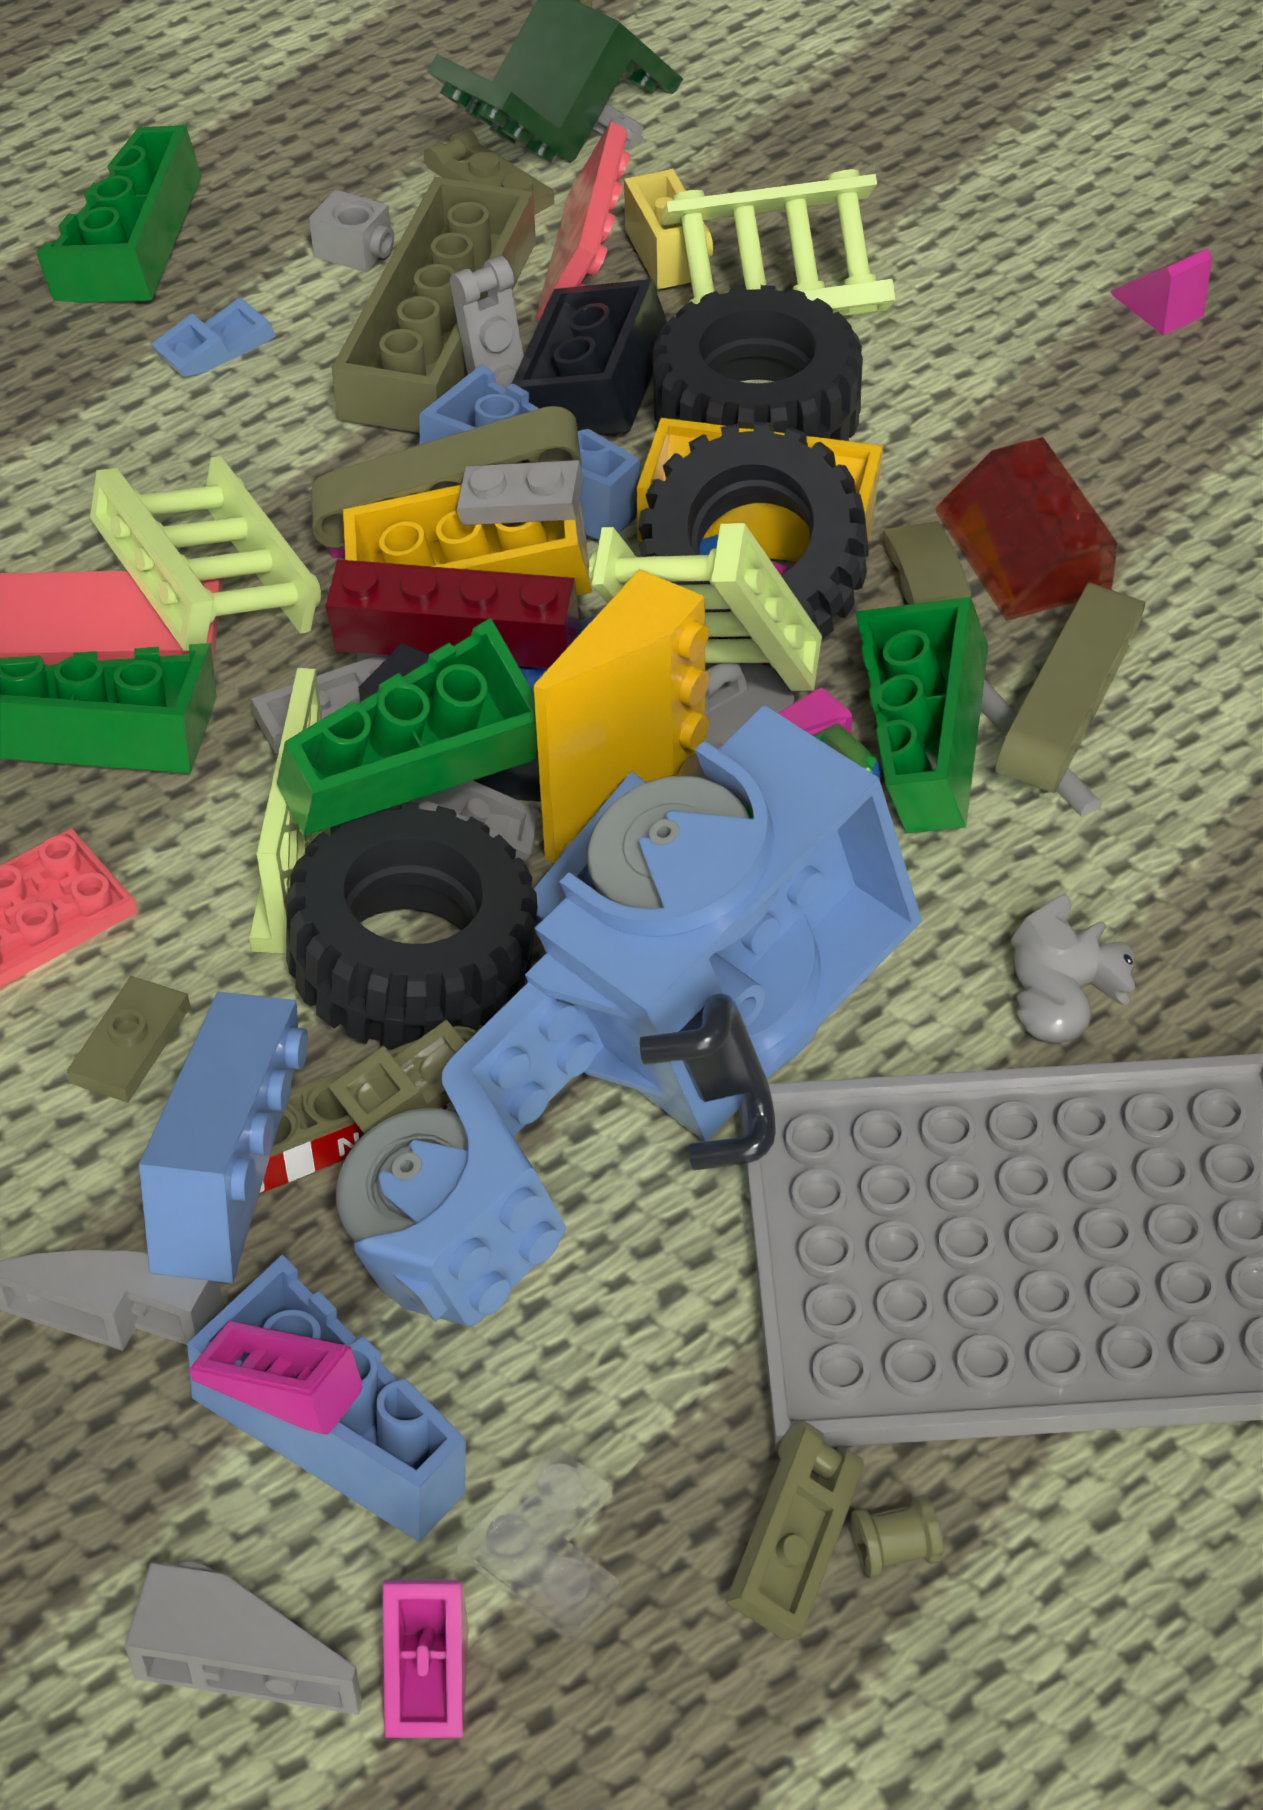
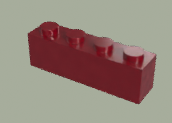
(426, 607)

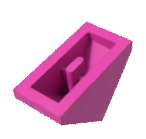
(1169, 294)
(424, 1658)

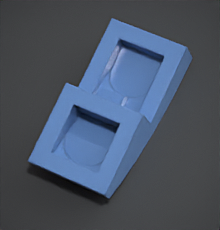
(199, 346)

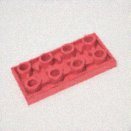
(587, 216)
(83, 613)
(55, 902)

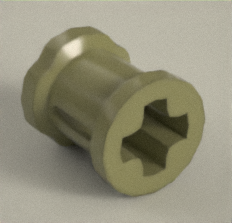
(897, 1536)

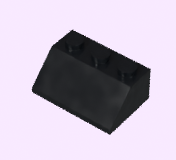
(594, 353)

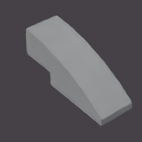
(106, 1295)

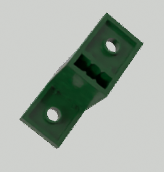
(556, 78)

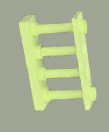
(861, 290)
(173, 581)
(740, 581)

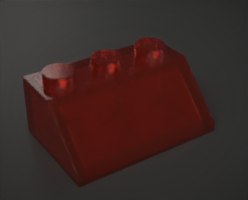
(1028, 530)

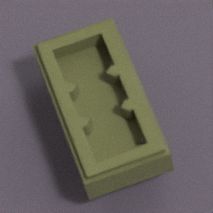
(129, 1039)

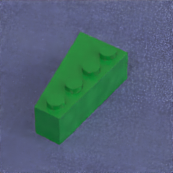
(128, 224)

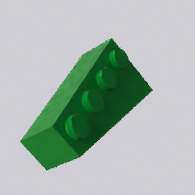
(927, 703)
(108, 712)
(416, 736)

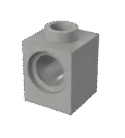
(351, 231)

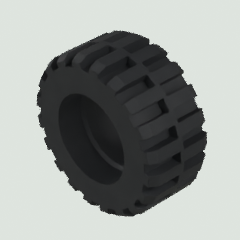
(760, 337)
(770, 470)
(423, 864)

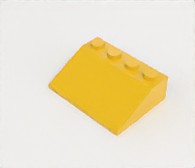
(620, 703)

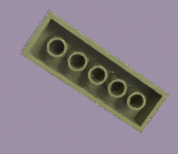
(408, 334)

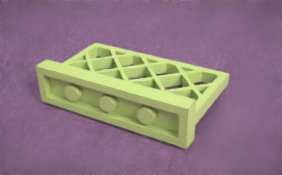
(280, 837)

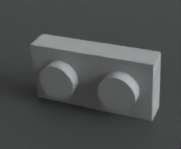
(520, 492)

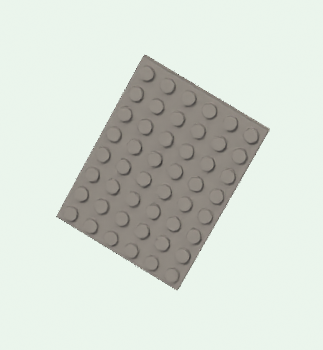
(1013, 1250)

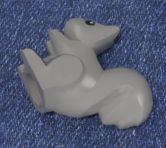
(1056, 964)

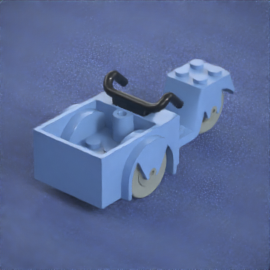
(678, 978)

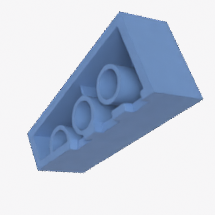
(608, 470)
(218, 1136)
(388, 1447)

